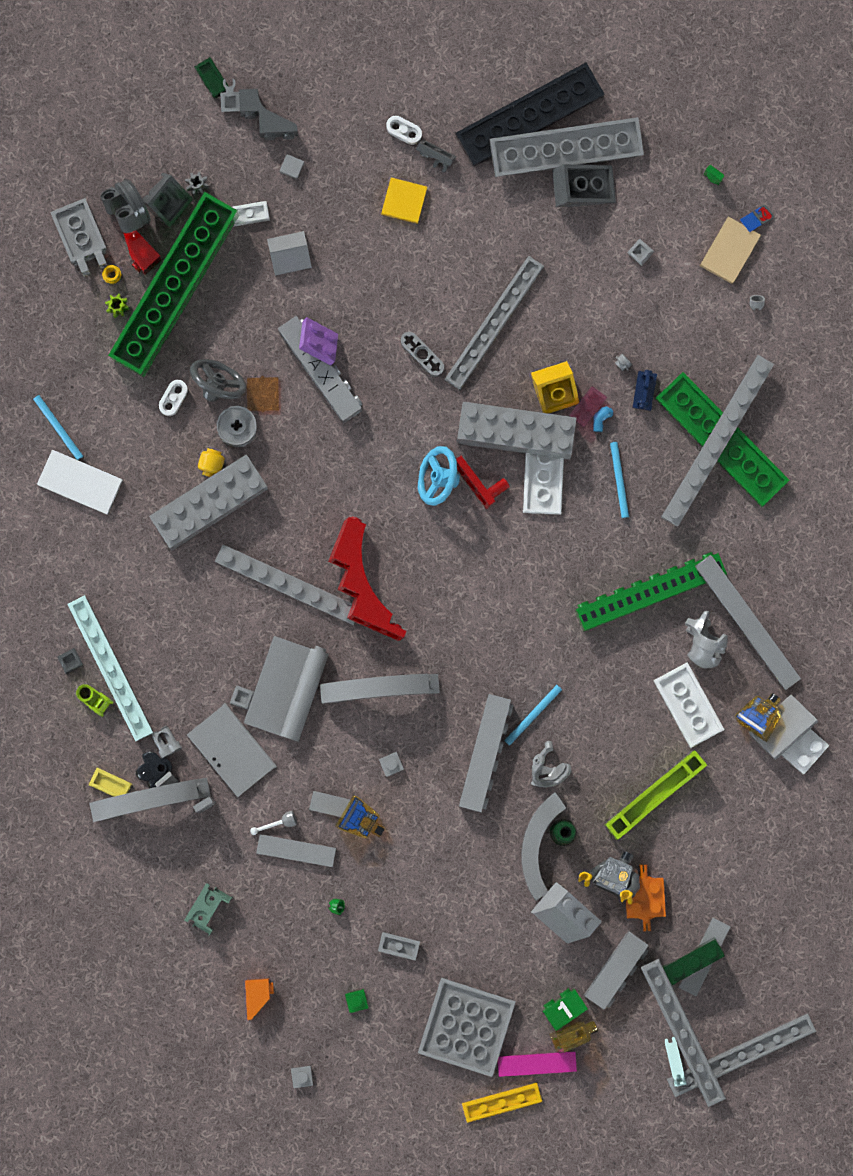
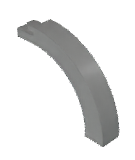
(379, 687)
(149, 799)
(531, 842)

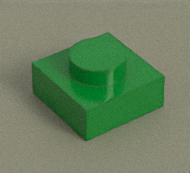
(356, 1001)

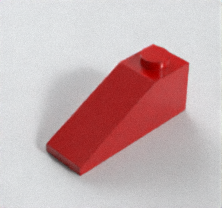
(141, 252)

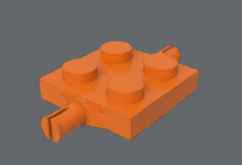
(649, 900)

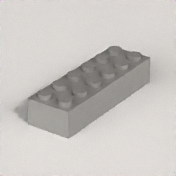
(516, 430)
(208, 502)

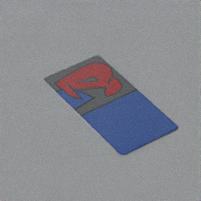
(757, 218)

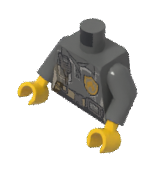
(615, 877)

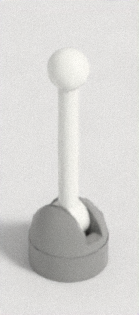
(288, 820)

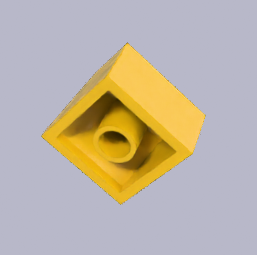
(555, 387)

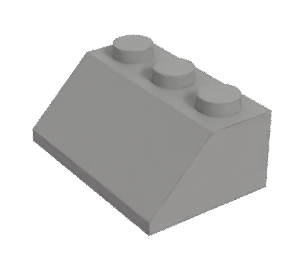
(565, 915)

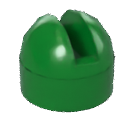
(336, 906)

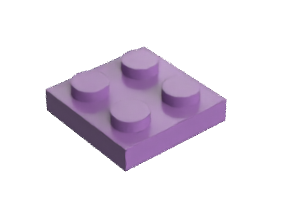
(318, 341)

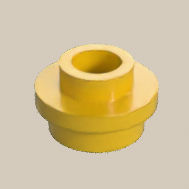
(111, 268)

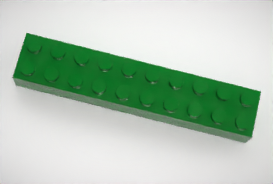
(174, 284)

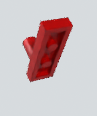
(485, 496)

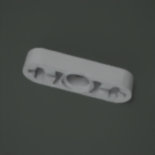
(409, 347)

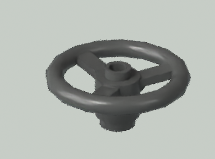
(216, 382)

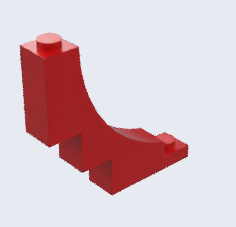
(366, 606)

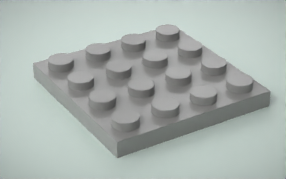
(466, 1027)

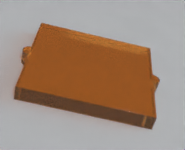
(262, 394)

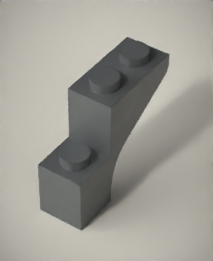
(270, 124)

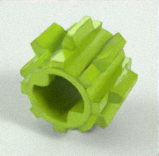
(123, 307)

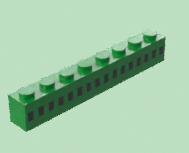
(642, 594)

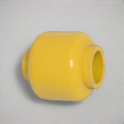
(210, 462)

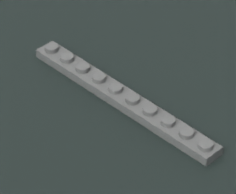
(717, 440)

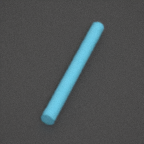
(57, 426)
(619, 479)
(532, 715)

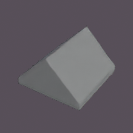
(289, 253)

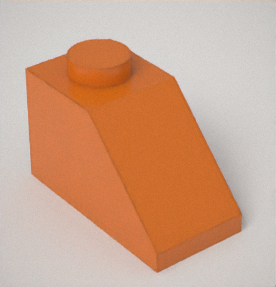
(257, 995)

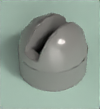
(757, 302)

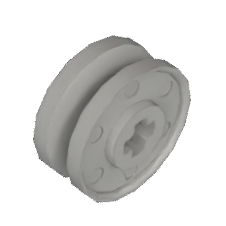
(229, 418)

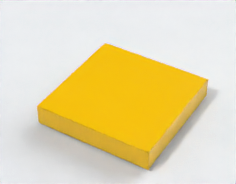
(404, 200)

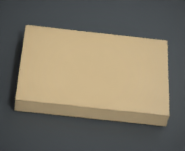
(730, 250)

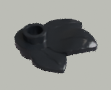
(150, 770)

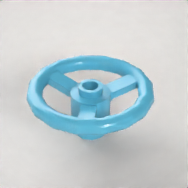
(440, 476)

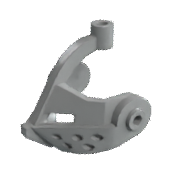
(555, 775)

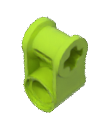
(95, 700)

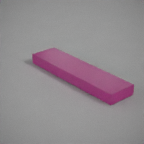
(537, 1063)

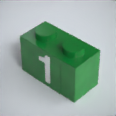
(564, 1009)

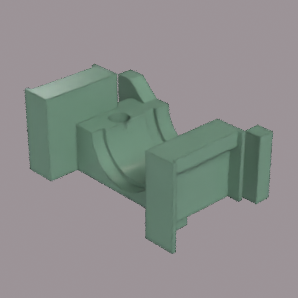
(206, 907)

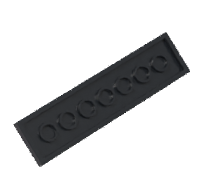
(531, 112)

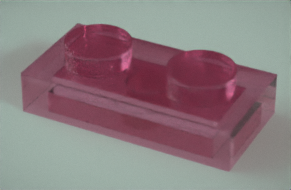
(588, 406)

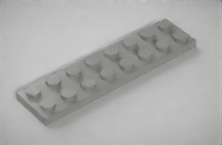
(566, 146)

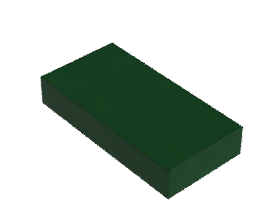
(211, 77)

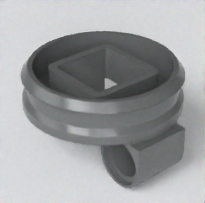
(126, 205)

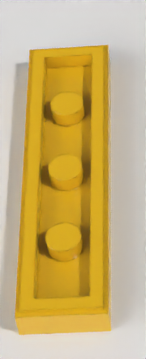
(501, 1102)

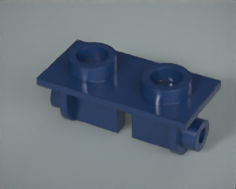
(644, 390)

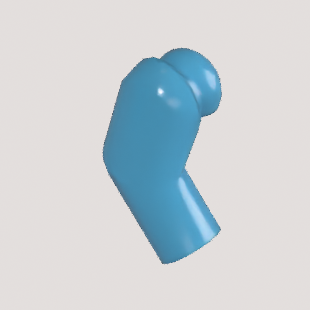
(600, 416)

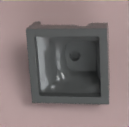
(167, 200)

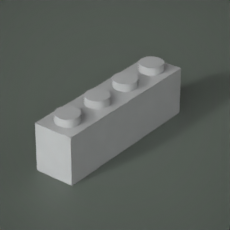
(616, 970)

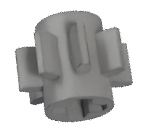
(200, 187)

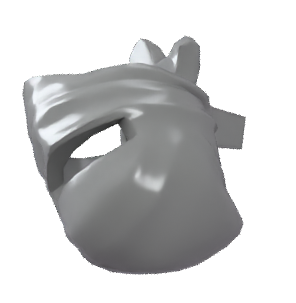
(706, 648)

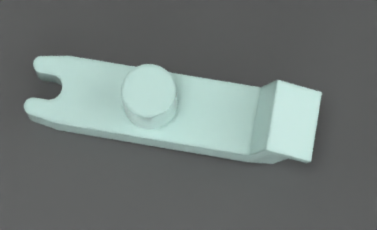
(675, 1062)

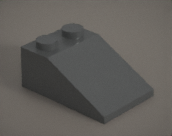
(583, 185)

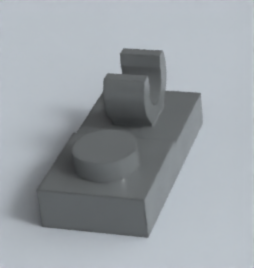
(430, 150)

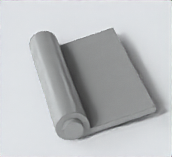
(286, 688)

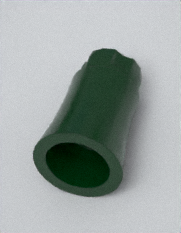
(555, 832)

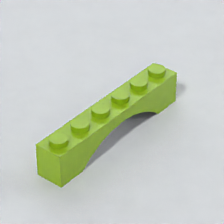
(655, 794)

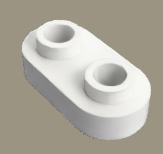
(404, 130)
(173, 398)

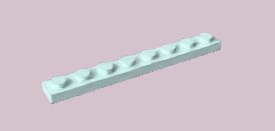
(110, 668)

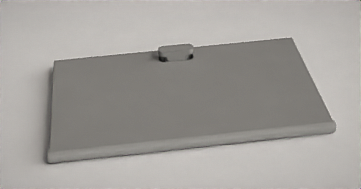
(237, 754)

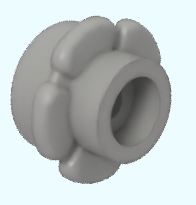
(623, 363)

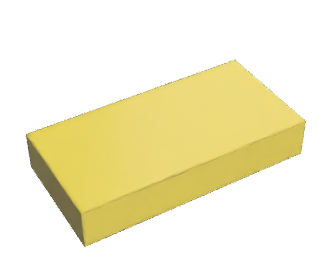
(109, 783)

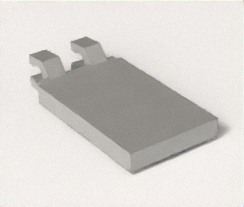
(80, 235)

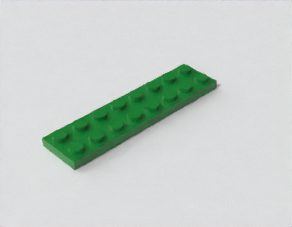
(740, 456)

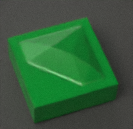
(714, 175)

